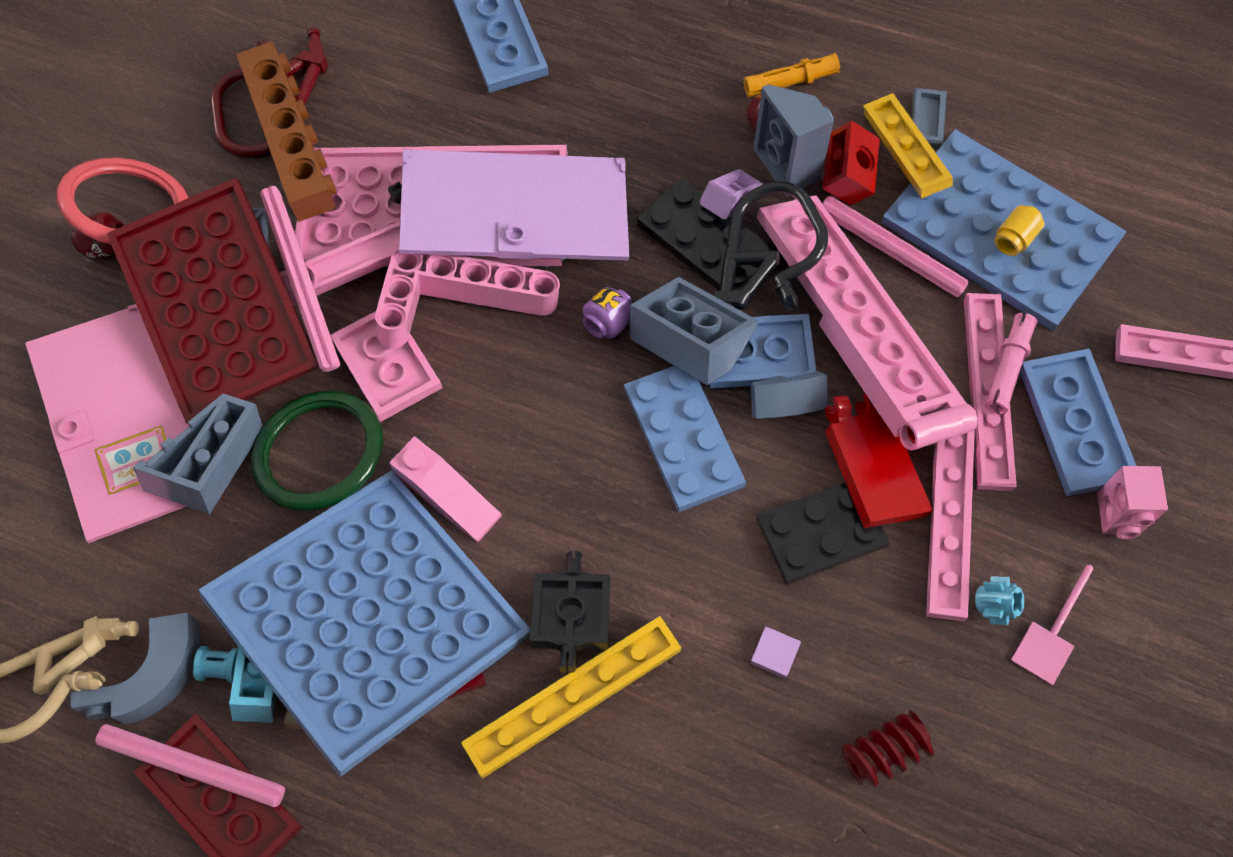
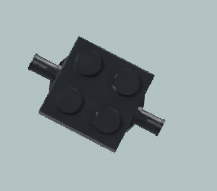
(570, 612)

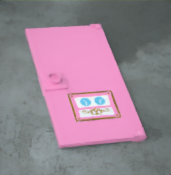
(106, 415)

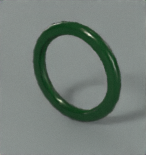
(334, 494)

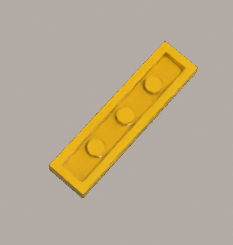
(908, 146)

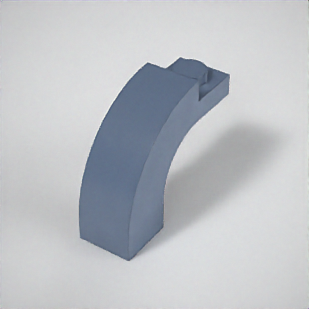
(156, 683)

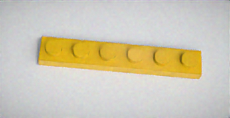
(570, 697)

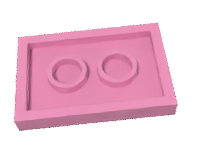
(386, 376)

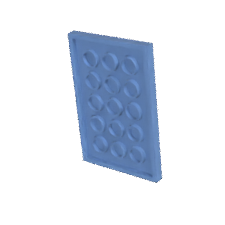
(963, 221)

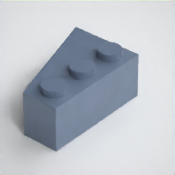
(204, 456)

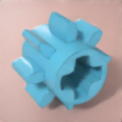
(999, 600)

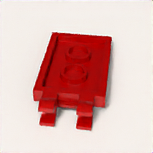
(874, 465)

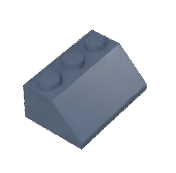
(792, 135)
(691, 329)

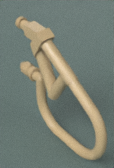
(89, 641)

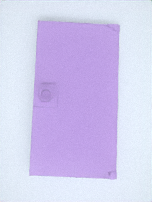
(513, 205)

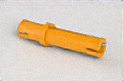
(802, 72)

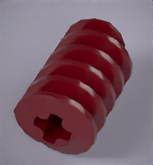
(887, 748)

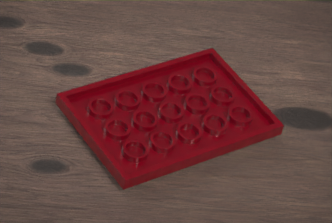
(213, 299)

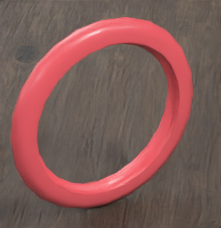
(66, 189)

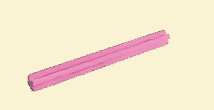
(299, 279)

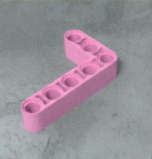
(459, 286)

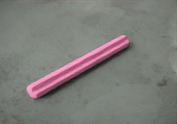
(896, 247)
(190, 765)

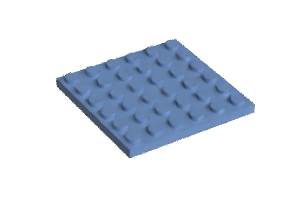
(364, 619)

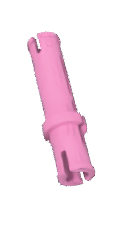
(1014, 350)

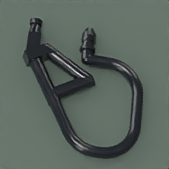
(768, 259)

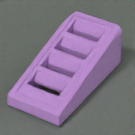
(726, 191)

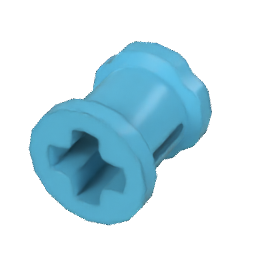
(214, 664)

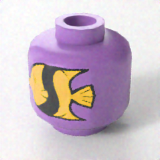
(607, 313)

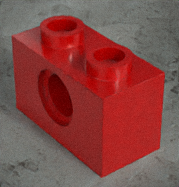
(851, 163)

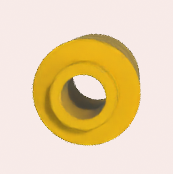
(1019, 230)

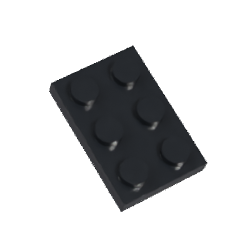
(818, 534)

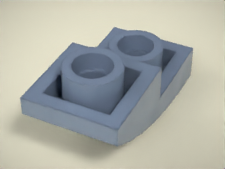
(789, 397)

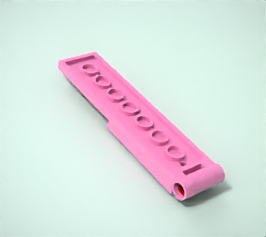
(871, 332)

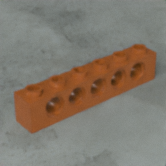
(286, 132)

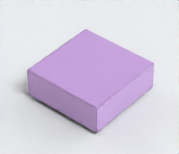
(775, 652)

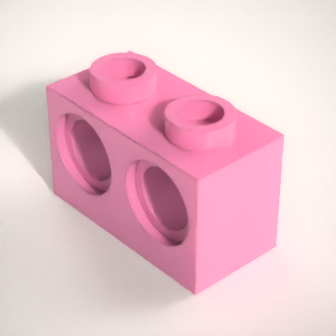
(1132, 501)

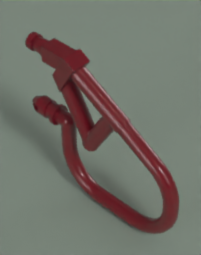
(313, 61)

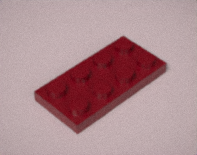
(216, 818)

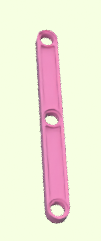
(350, 260)

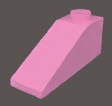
(444, 489)

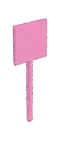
(1042, 650)

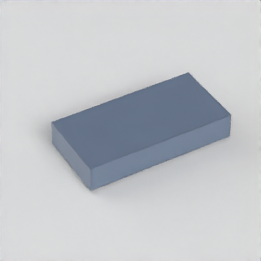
(929, 114)

